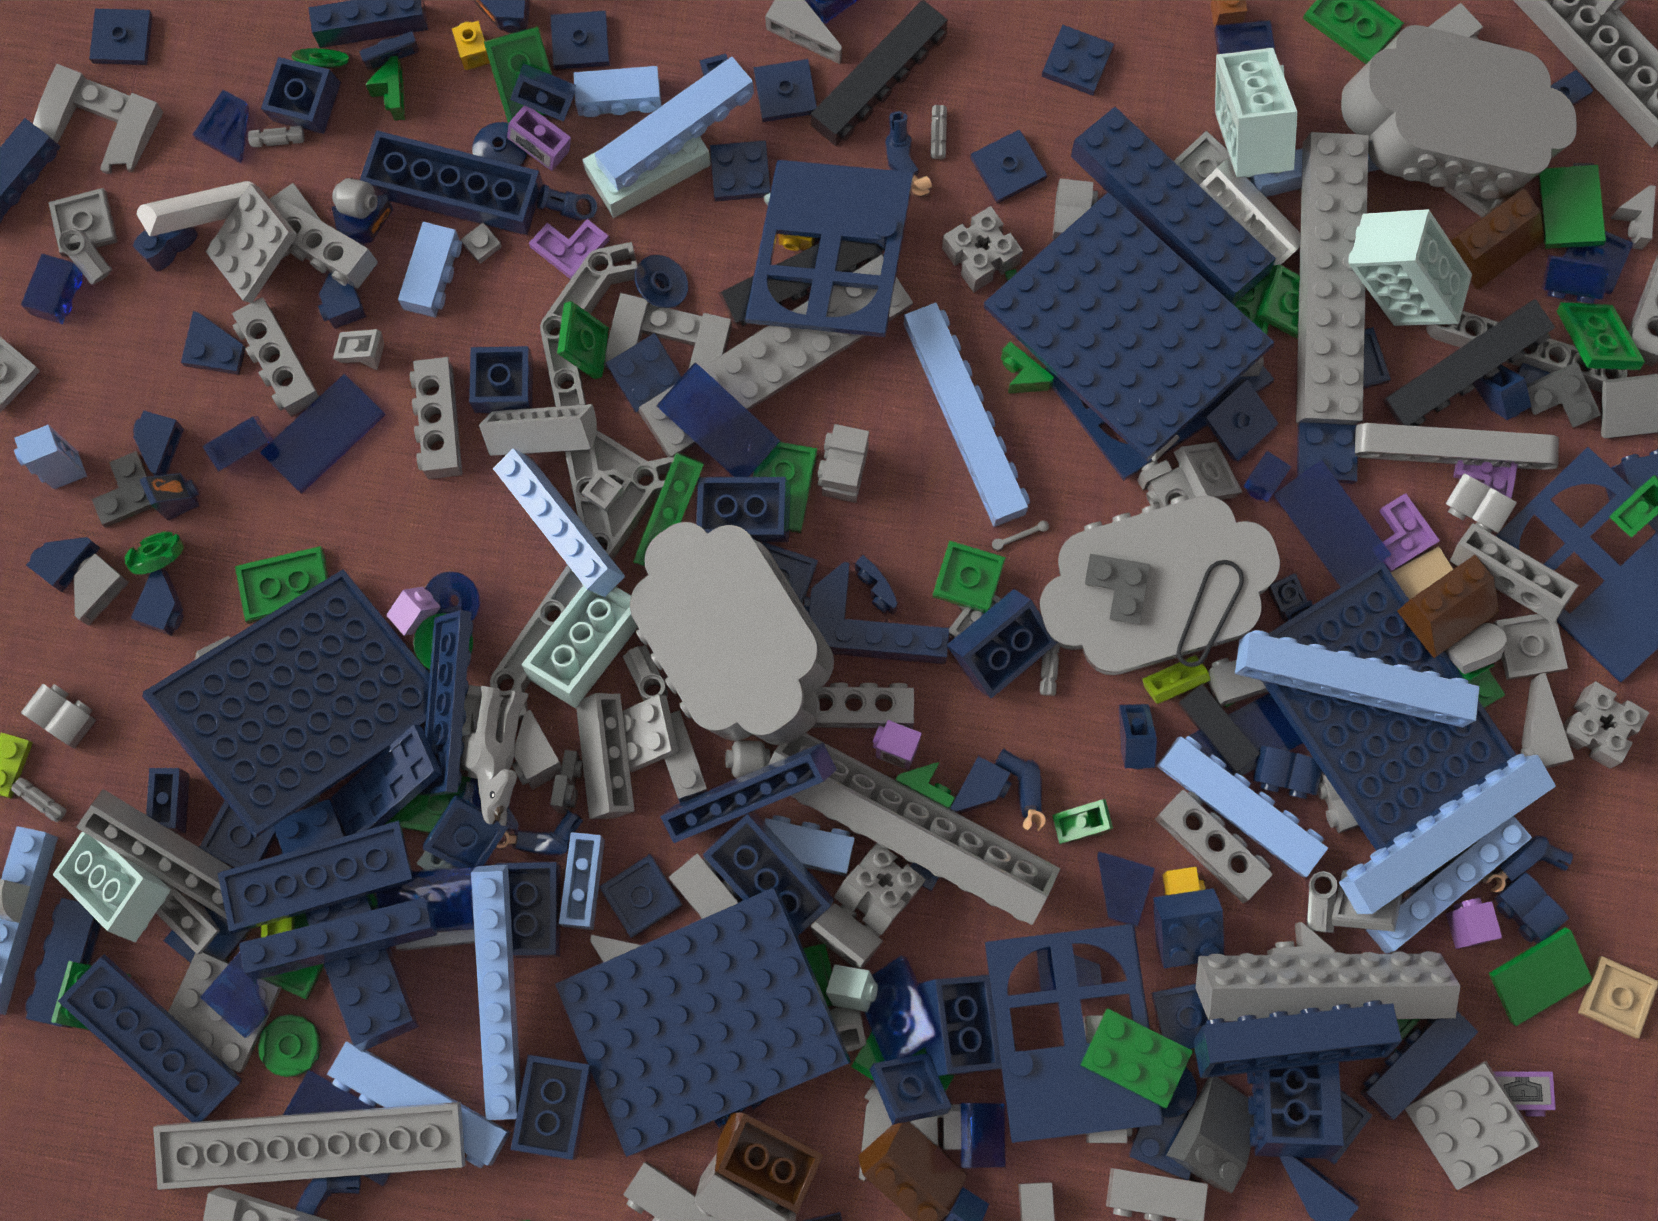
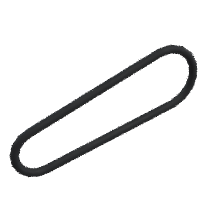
(1193, 610)

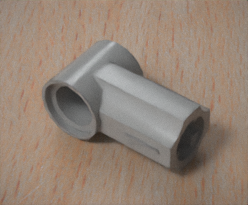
(85, 257)
(644, 671)
(1321, 905)

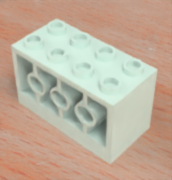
(1255, 112)
(1410, 267)

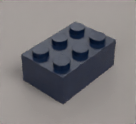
(750, 503)
(1002, 643)
(535, 908)
(966, 1025)
(552, 1107)

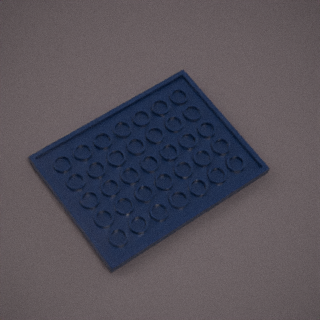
(1128, 326)
(294, 701)
(1378, 760)
(702, 1022)

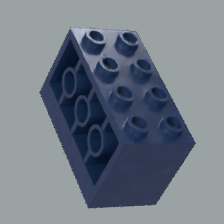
(1296, 1112)

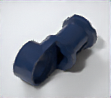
(565, 203)

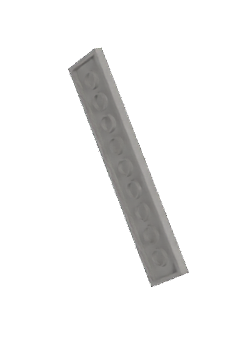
(309, 1145)

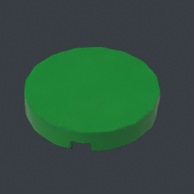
(154, 553)
(289, 1045)

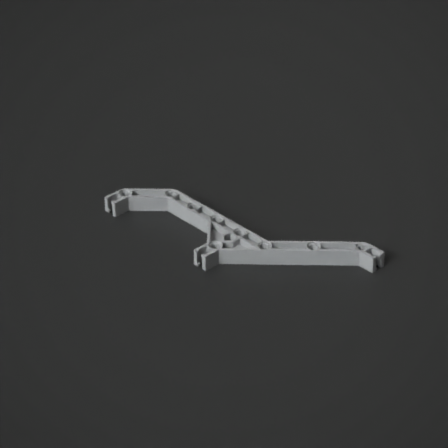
(610, 457)

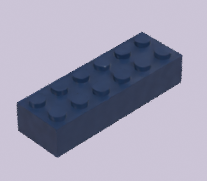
(452, 182)
(1296, 1039)

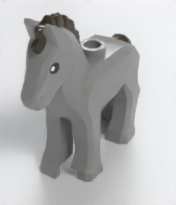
(491, 747)

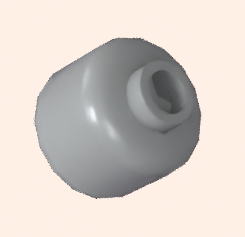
(354, 198)
(746, 757)

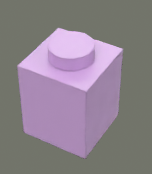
(412, 609)

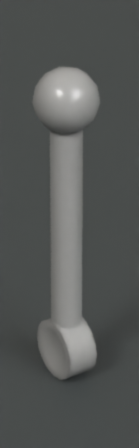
(998, 544)

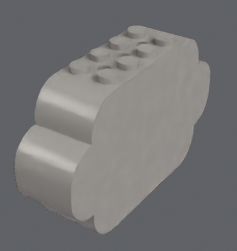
(1458, 112)
(1180, 547)
(730, 634)

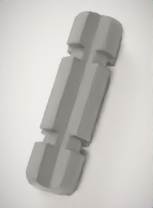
(938, 132)
(276, 136)
(1049, 671)
(38, 800)

